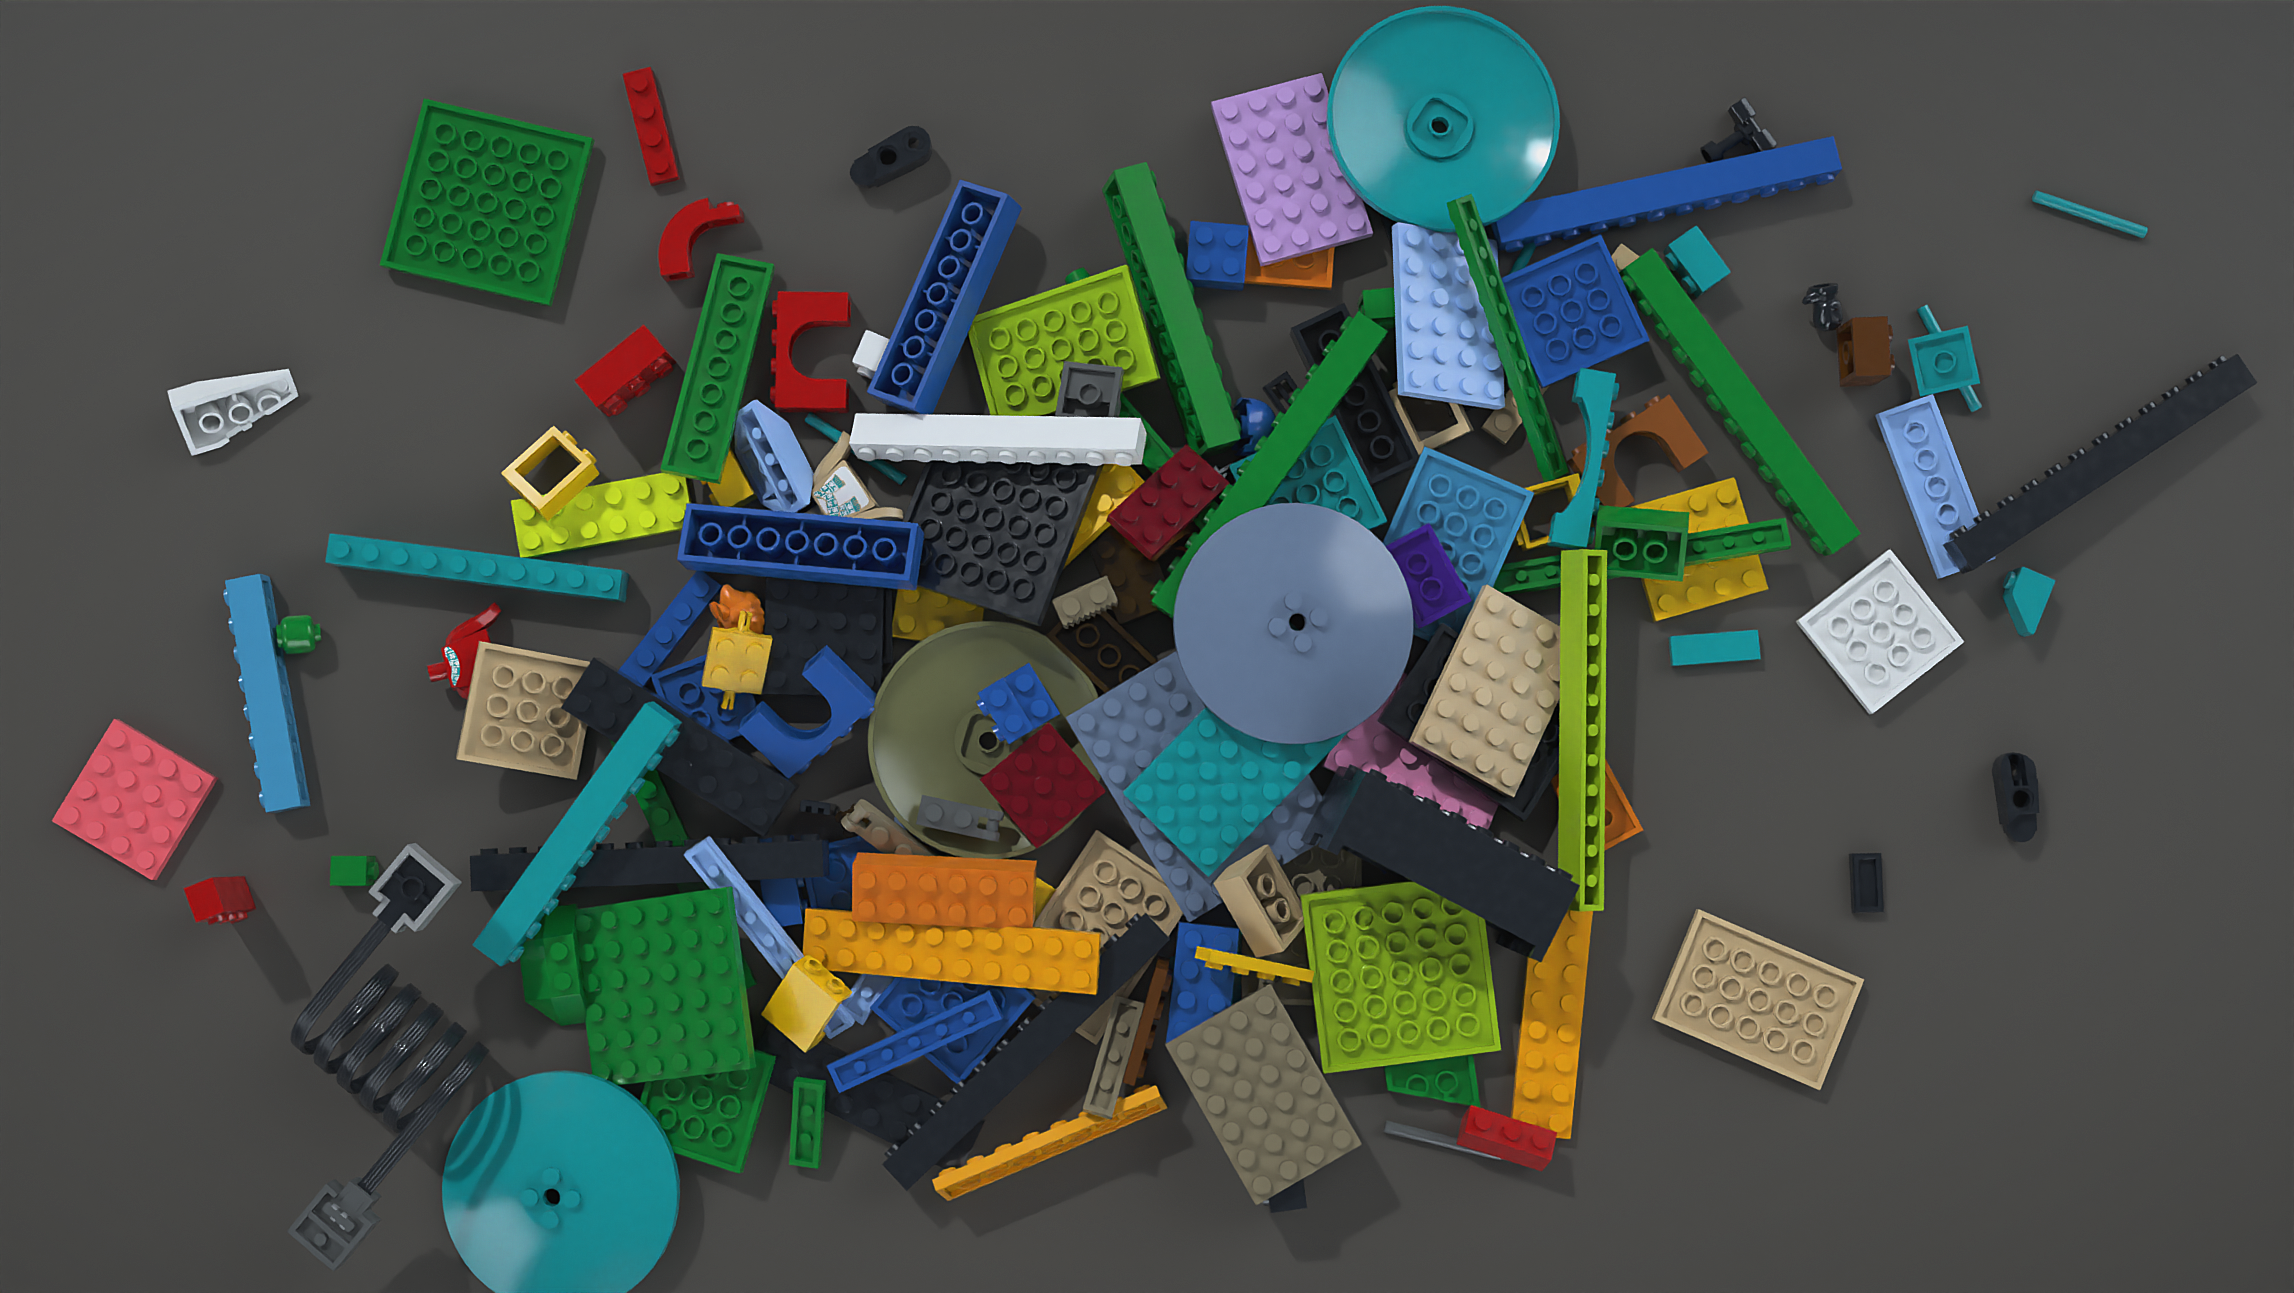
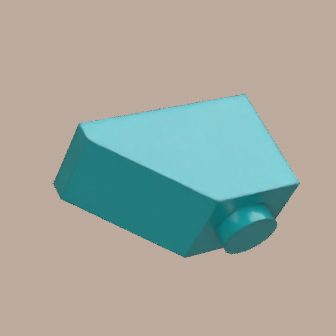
(2026, 598)

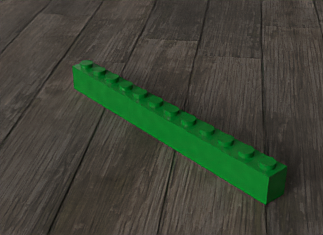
(1738, 403)
(1286, 443)

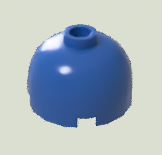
(1255, 421)

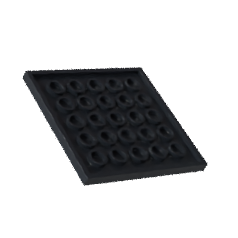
(999, 530)

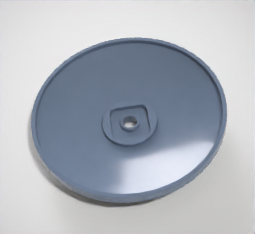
(1238, 636)

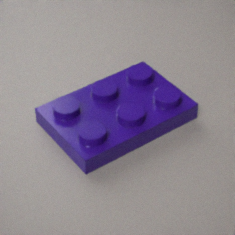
(1428, 575)

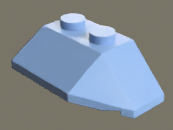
(772, 459)

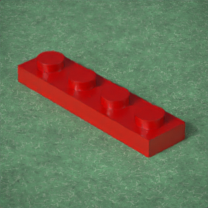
(651, 126)

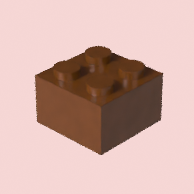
(1864, 351)

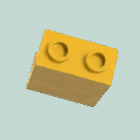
(805, 1002)

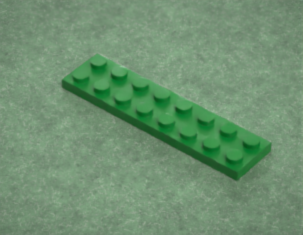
(718, 368)

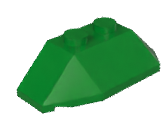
(554, 970)

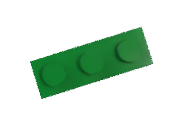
(807, 1122)

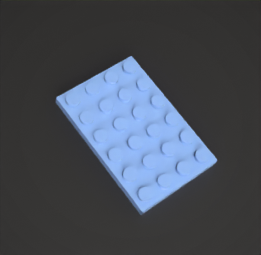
(1440, 323)

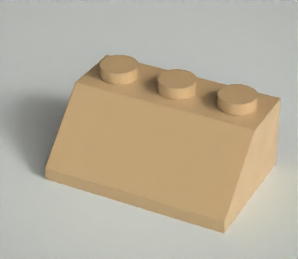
(1261, 901)

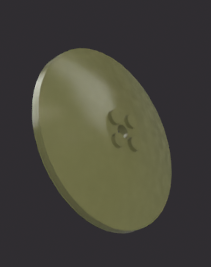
(931, 728)

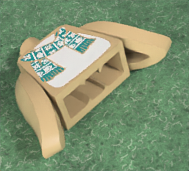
(841, 490)

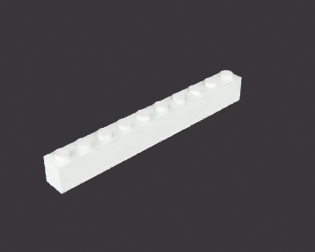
(998, 439)

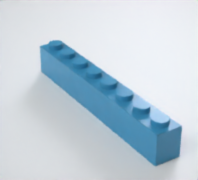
(266, 694)

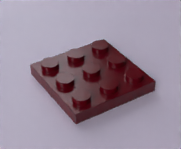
(1042, 785)

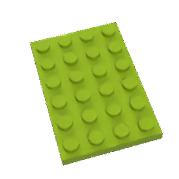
(1088, 321)

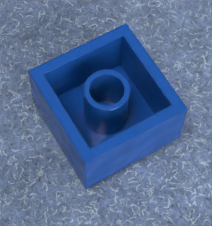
(1217, 255)

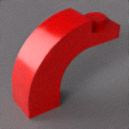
(685, 229)

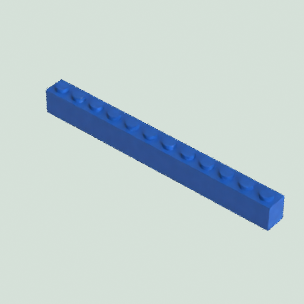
(1668, 193)

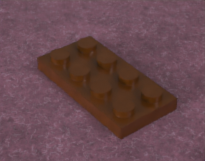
(1146, 1030)

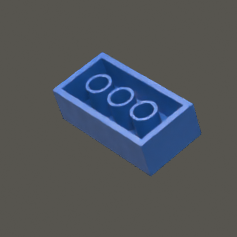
(1196, 989)

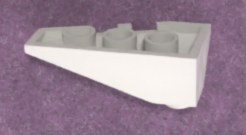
(221, 407)

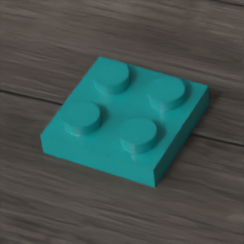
(1944, 361)

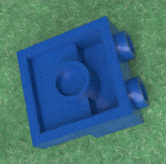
(1017, 704)

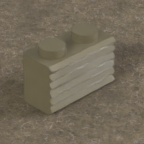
(1085, 602)

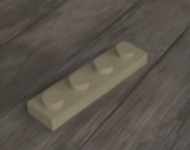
(1113, 1057)

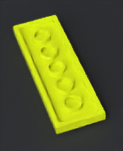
(604, 515)

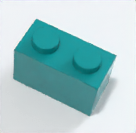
(1695, 262)

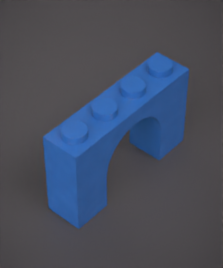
(793, 748)

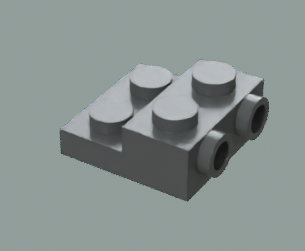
(1089, 390)

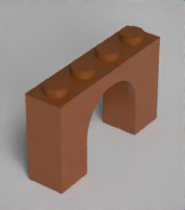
(1661, 423)

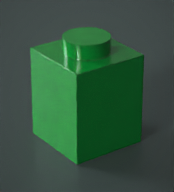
(353, 870)

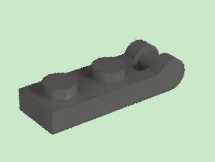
(958, 818)

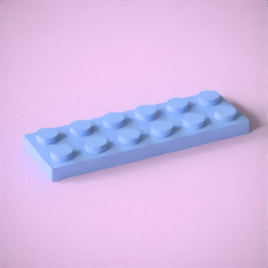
(1929, 476)

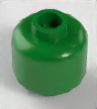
(298, 634)

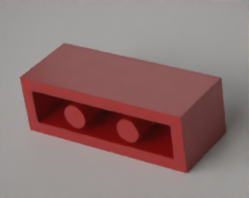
(220, 900)
(1506, 1138)

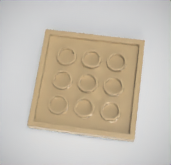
(517, 712)

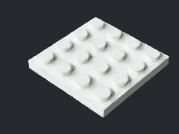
(1879, 631)

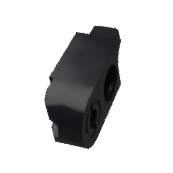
(869, 170)
(2021, 821)

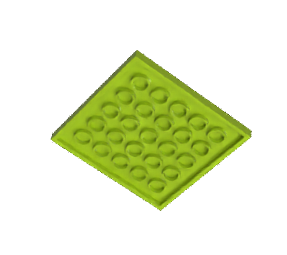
(1397, 976)

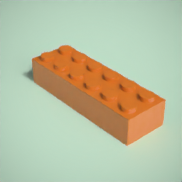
(943, 890)

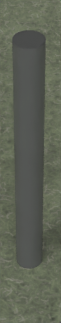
(1430, 1137)

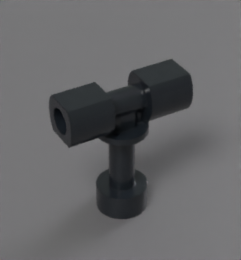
(1745, 131)

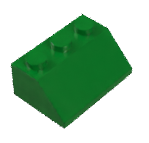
(1643, 542)

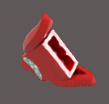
(461, 651)

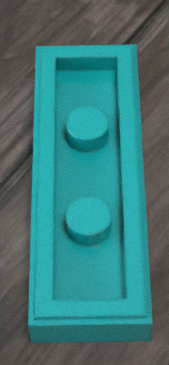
(1714, 647)

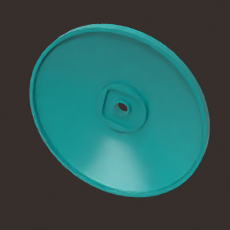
(1449, 70)
(591, 1147)

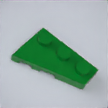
(1441, 1079)

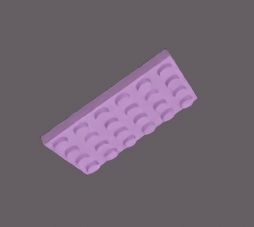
(1287, 170)

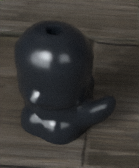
(1826, 308)

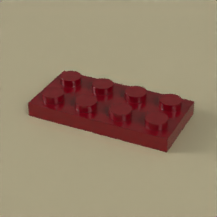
(1167, 501)

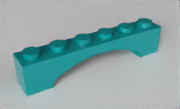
(1593, 394)

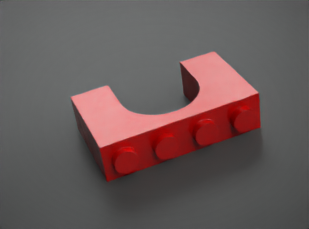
(795, 315)

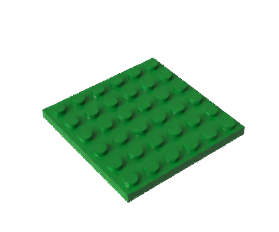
(487, 202)
(665, 987)

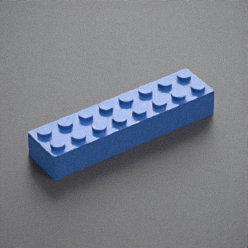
(944, 298)
(801, 546)

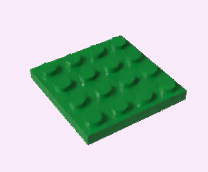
(713, 1113)

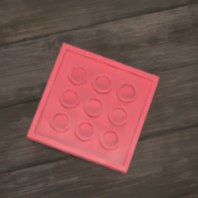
(135, 799)

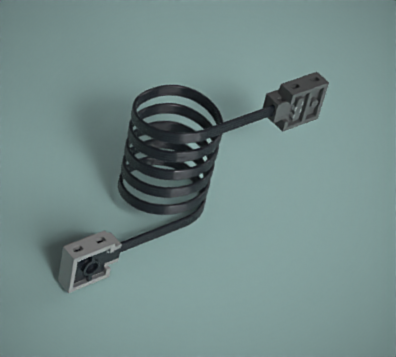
(409, 896)

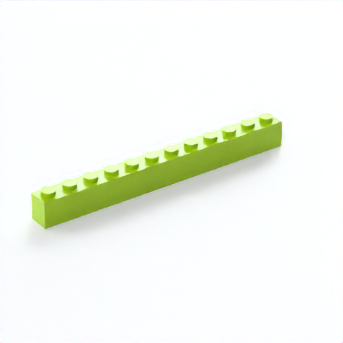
(1583, 724)

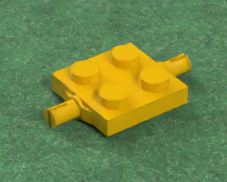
(736, 660)

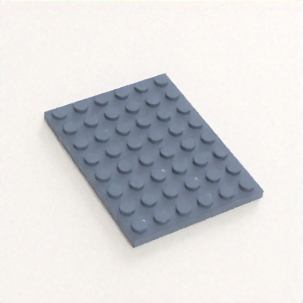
(1128, 731)

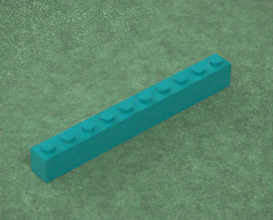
(477, 568)
(577, 834)

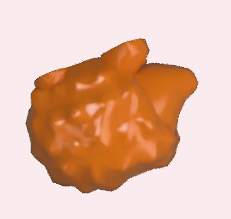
(732, 603)

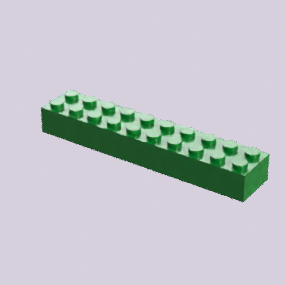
(1170, 310)

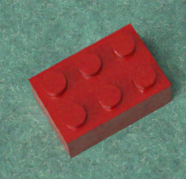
(626, 372)

